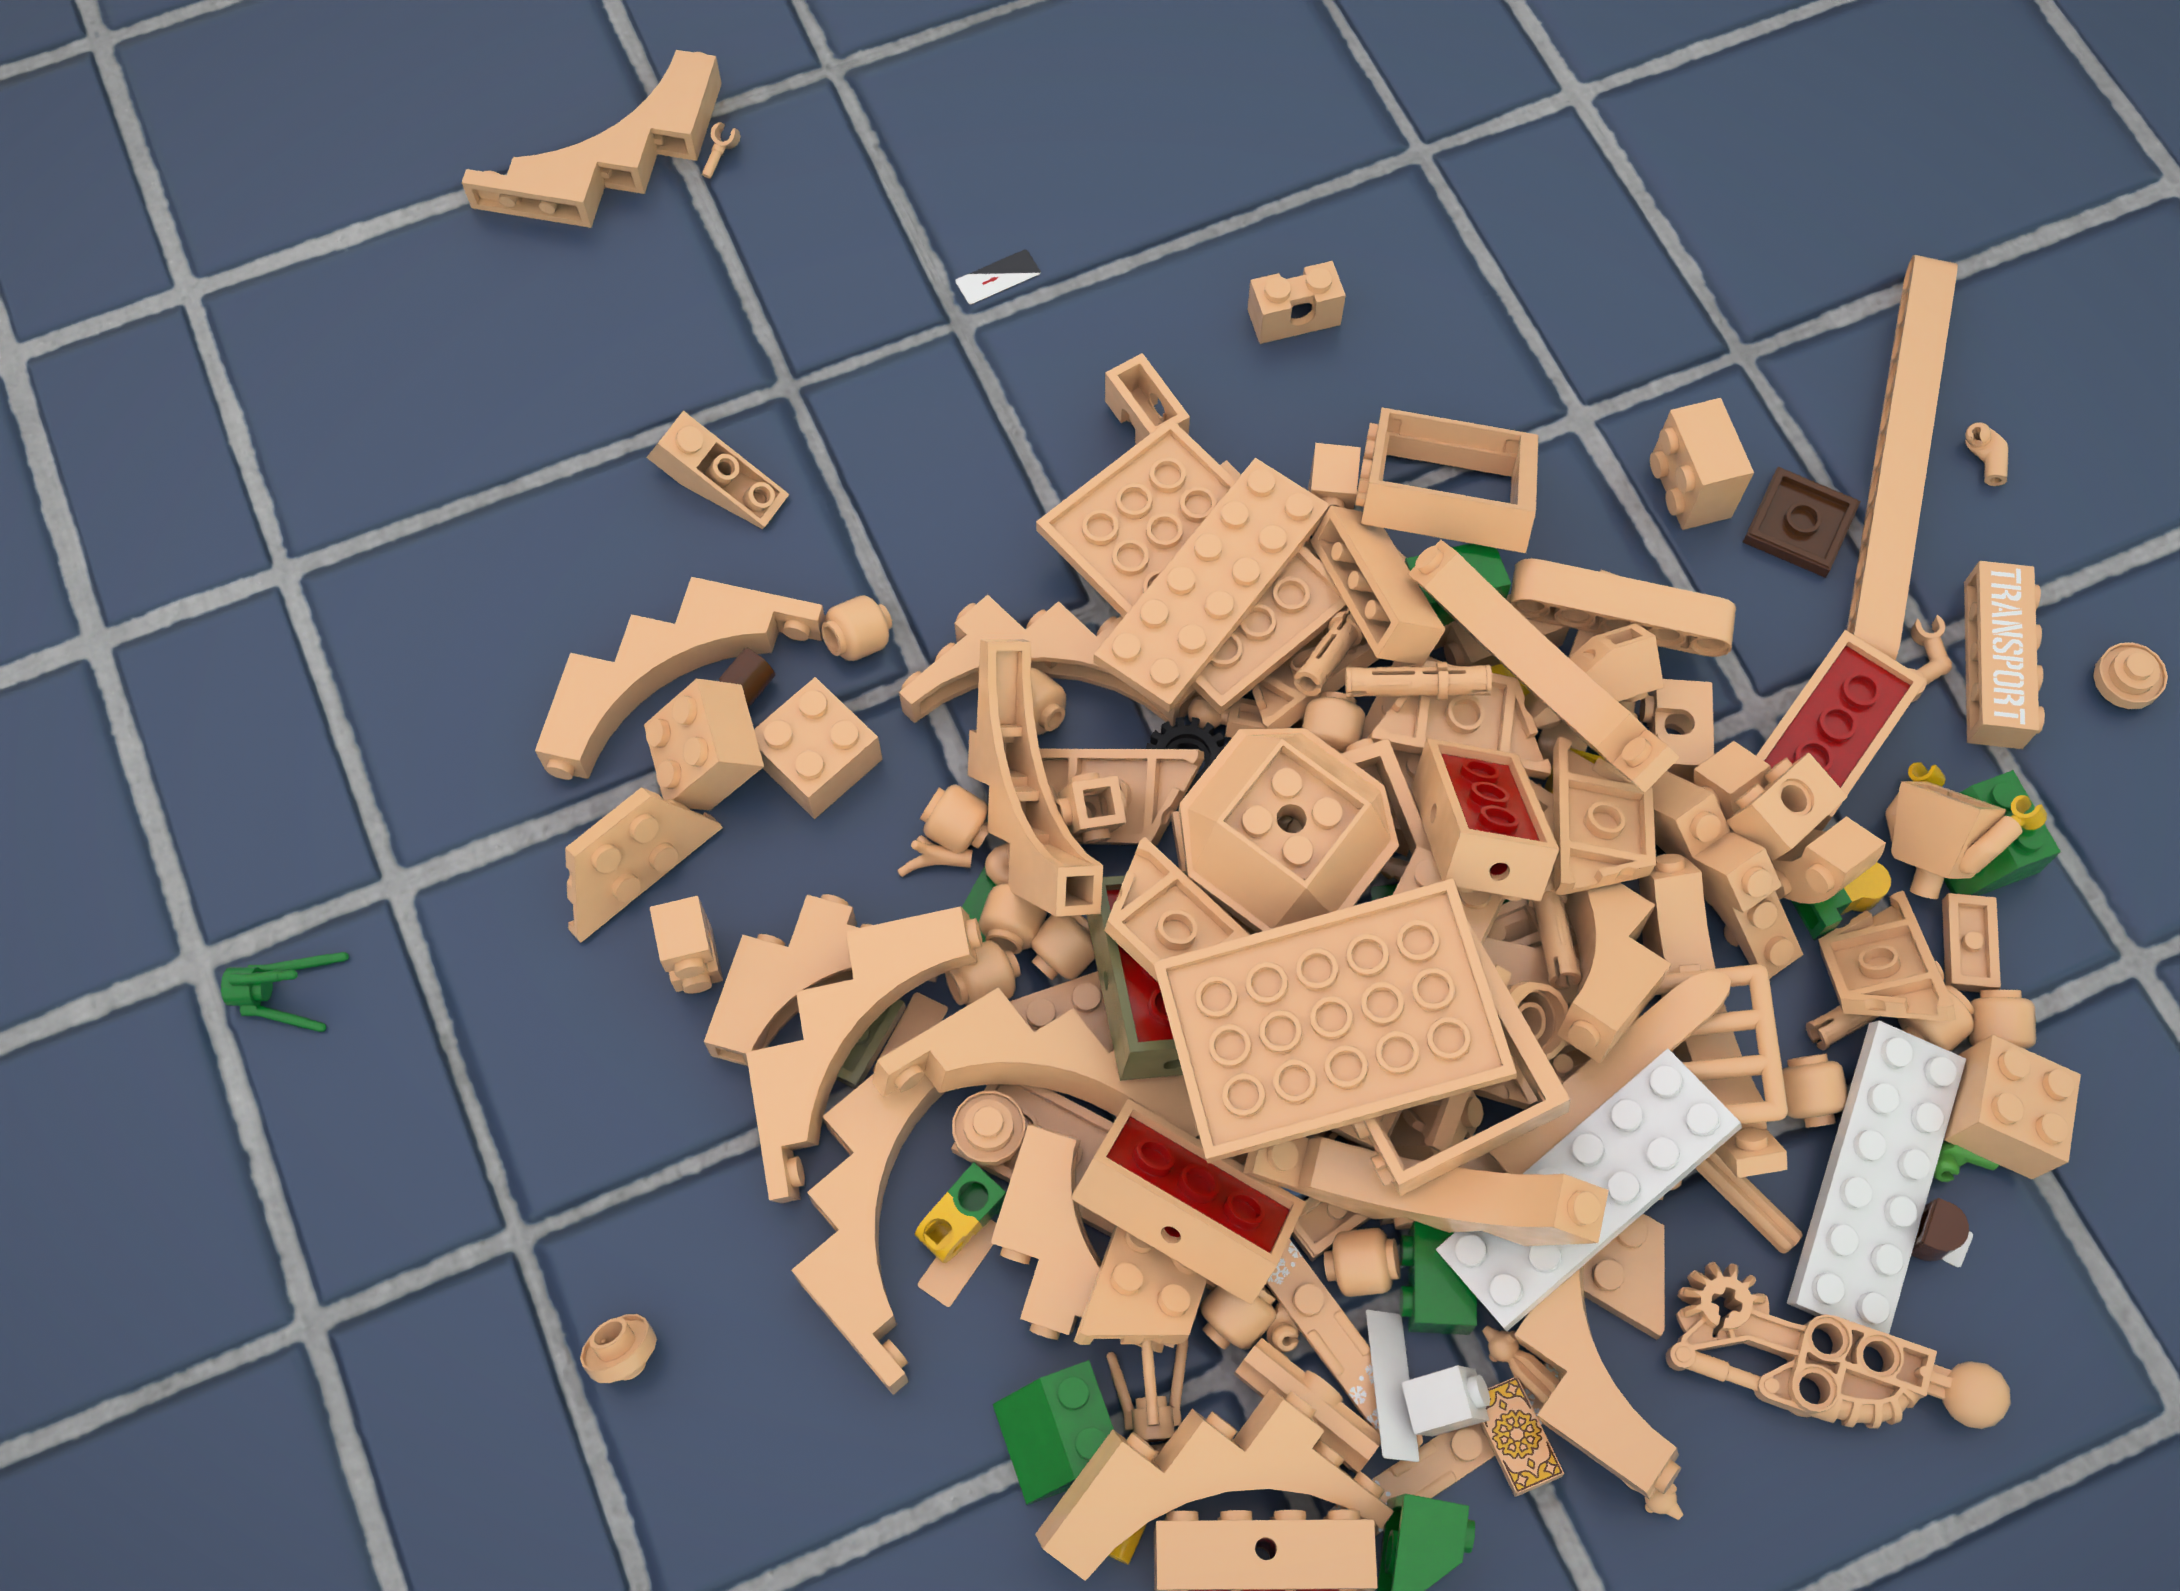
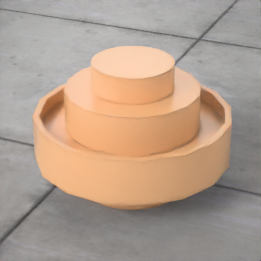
(2130, 675)
(988, 1128)
(618, 1349)

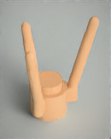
(1152, 1417)

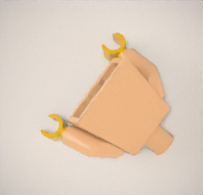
(1949, 831)

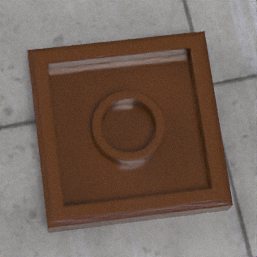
(1801, 522)

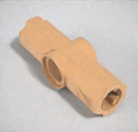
(1343, 1428)

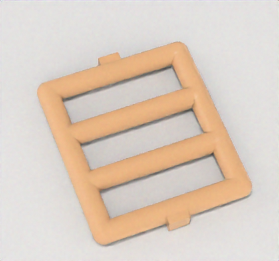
(1761, 1020)

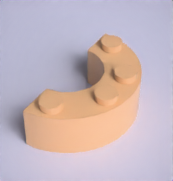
(1821, 860)

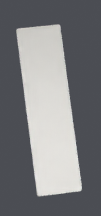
(1389, 1370)

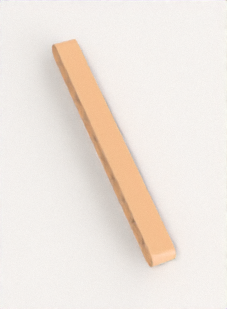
(1902, 455)

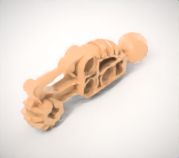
(1847, 1386)

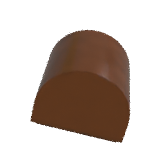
(750, 672)
(1940, 1231)

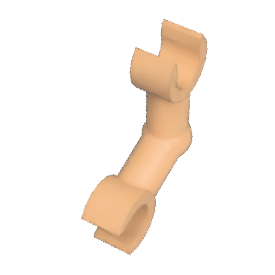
(1939, 662)

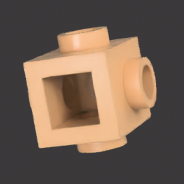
(1101, 797)

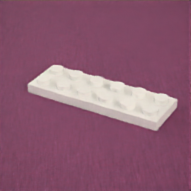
(1631, 1146)
(1877, 1179)

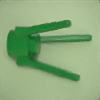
(254, 984)

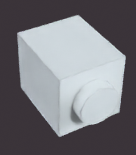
(1446, 1400)

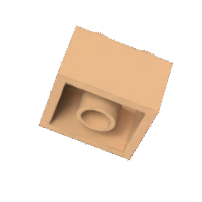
(1701, 464)
(703, 744)
(816, 747)
(2014, 1108)

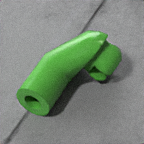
(1953, 1157)

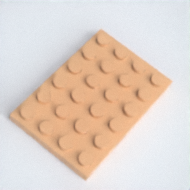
(1136, 519)
(1333, 1020)

